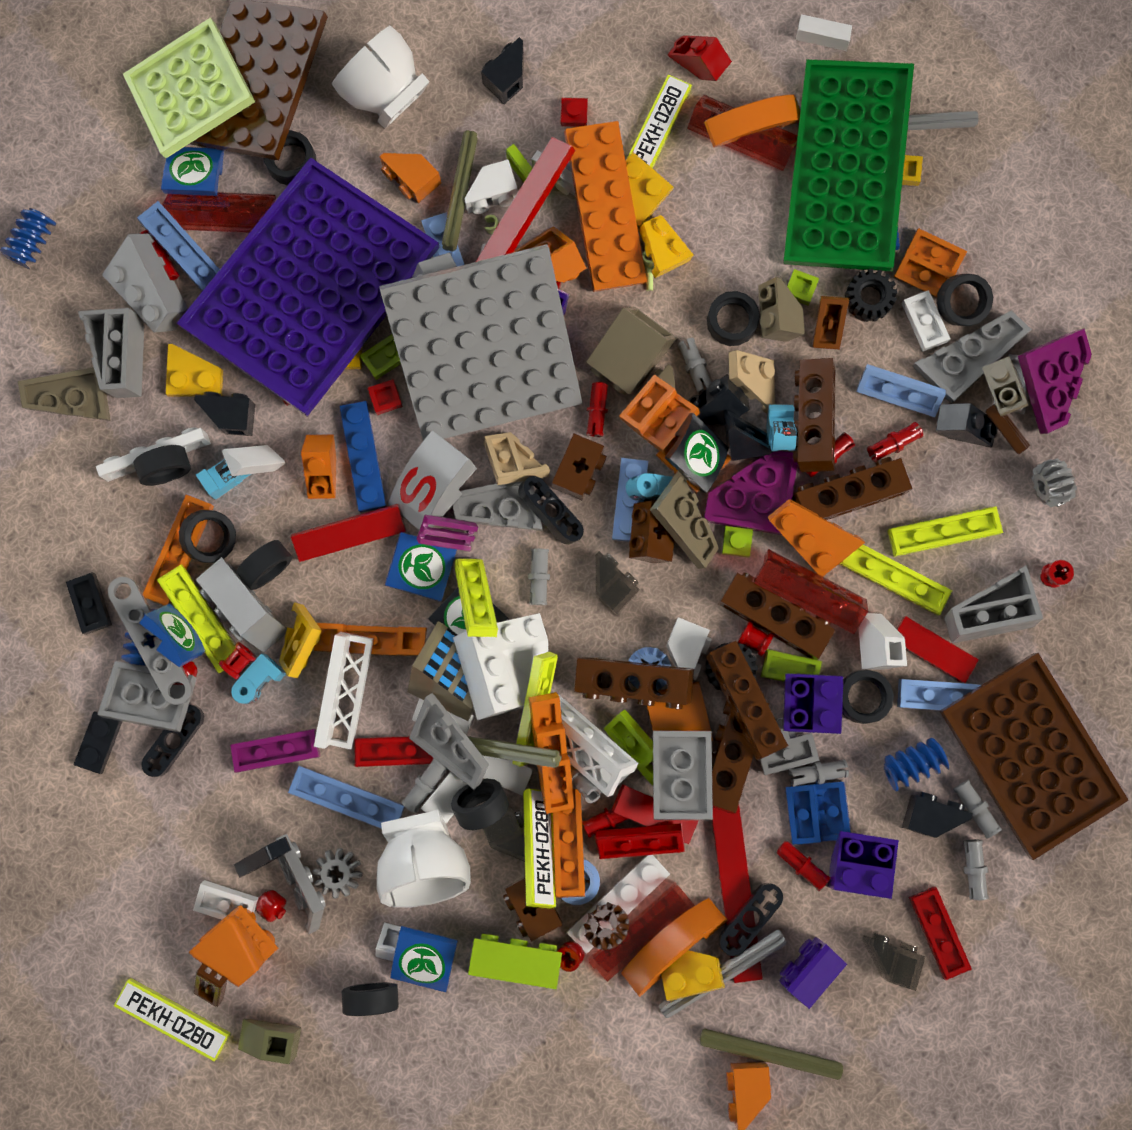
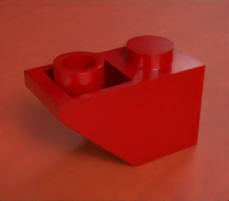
(701, 56)

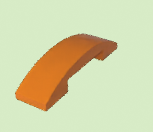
(753, 118)
(387, 640)
(671, 944)

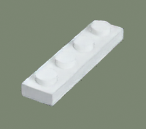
(120, 466)
(626, 893)

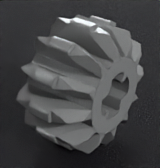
(1054, 482)
(344, 866)

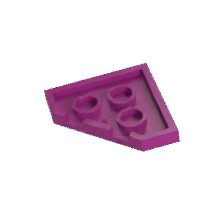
(1054, 377)
(753, 493)

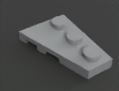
(496, 507)
(447, 743)
(304, 893)

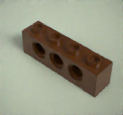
(820, 455)
(891, 473)
(818, 628)
(678, 679)
(746, 700)
(728, 798)

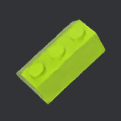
(515, 962)

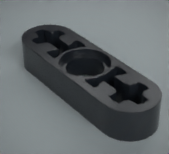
(543, 489)
(167, 762)
(262, 857)
(738, 918)

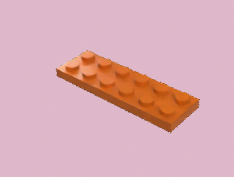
(605, 206)

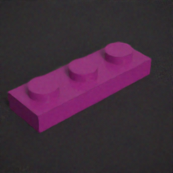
(274, 751)

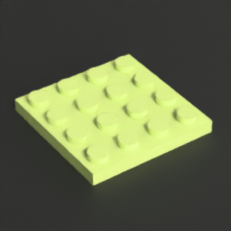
(188, 88)

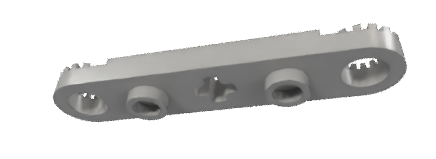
(162, 669)

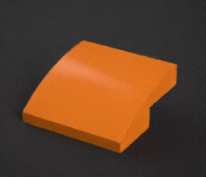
(929, 262)
(658, 413)
(690, 718)

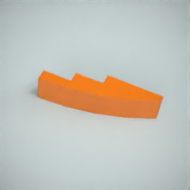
(550, 734)

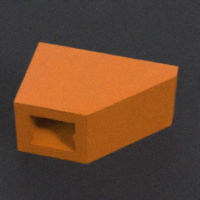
(412, 173)
(319, 466)
(750, 1091)

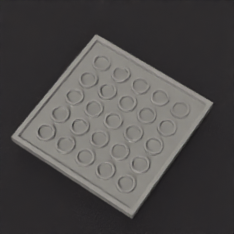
(483, 343)

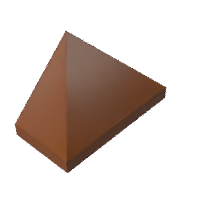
(830, 322)

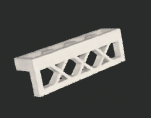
(333, 687)
(599, 747)

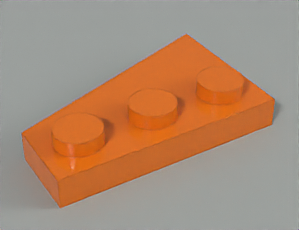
(814, 538)

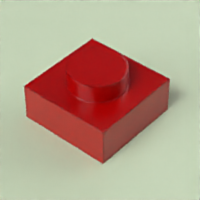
(574, 112)
(385, 397)

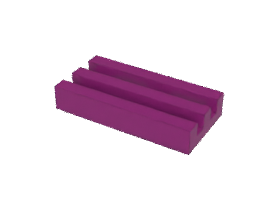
(467, 537)

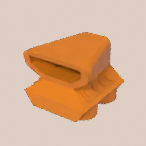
(235, 946)

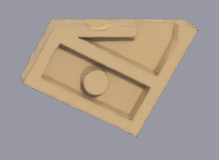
(753, 376)
(512, 460)

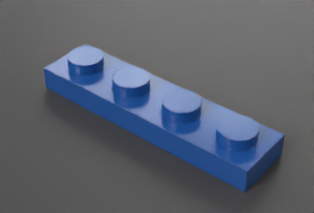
(363, 456)

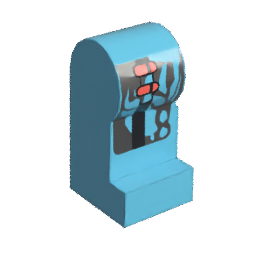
(781, 427)
(219, 479)
(647, 486)
(255, 678)

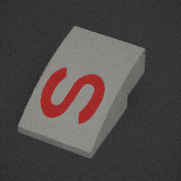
(431, 480)

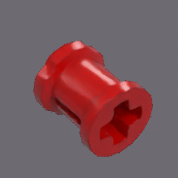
(1064, 577)
(755, 638)
(237, 660)

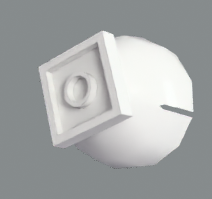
(381, 79)
(420, 862)

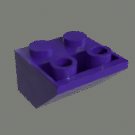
(813, 706)
(863, 864)
(811, 971)

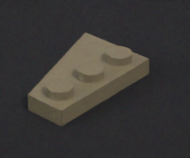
(66, 394)
(681, 518)

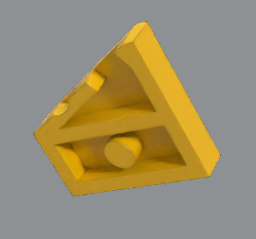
(646, 187)
(663, 246)
(190, 374)
(299, 641)
(692, 975)

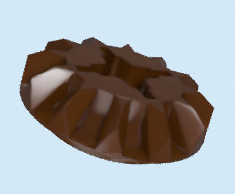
(605, 938)

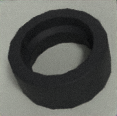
(297, 139)
(745, 302)
(984, 304)
(162, 465)
(187, 528)
(264, 564)
(886, 697)
(483, 815)
(370, 999)

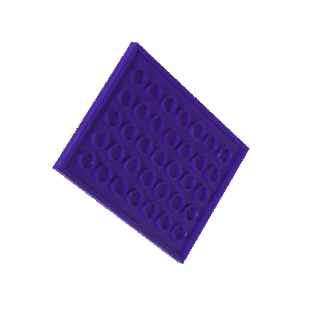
(307, 286)

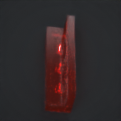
(768, 146)
(218, 213)
(812, 591)
(641, 930)

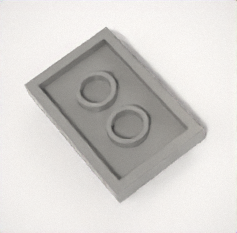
(136, 699)
(682, 775)

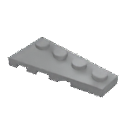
(961, 363)

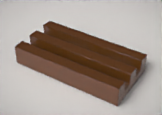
(1008, 429)
(213, 984)

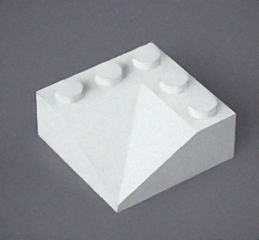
(501, 666)

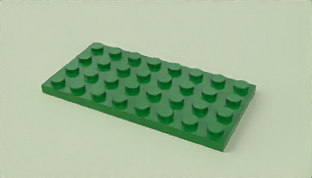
(849, 165)

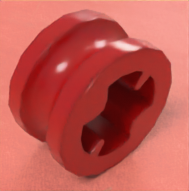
(577, 954)

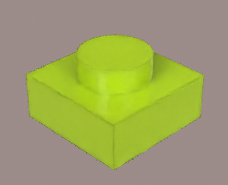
(802, 286)
(737, 541)

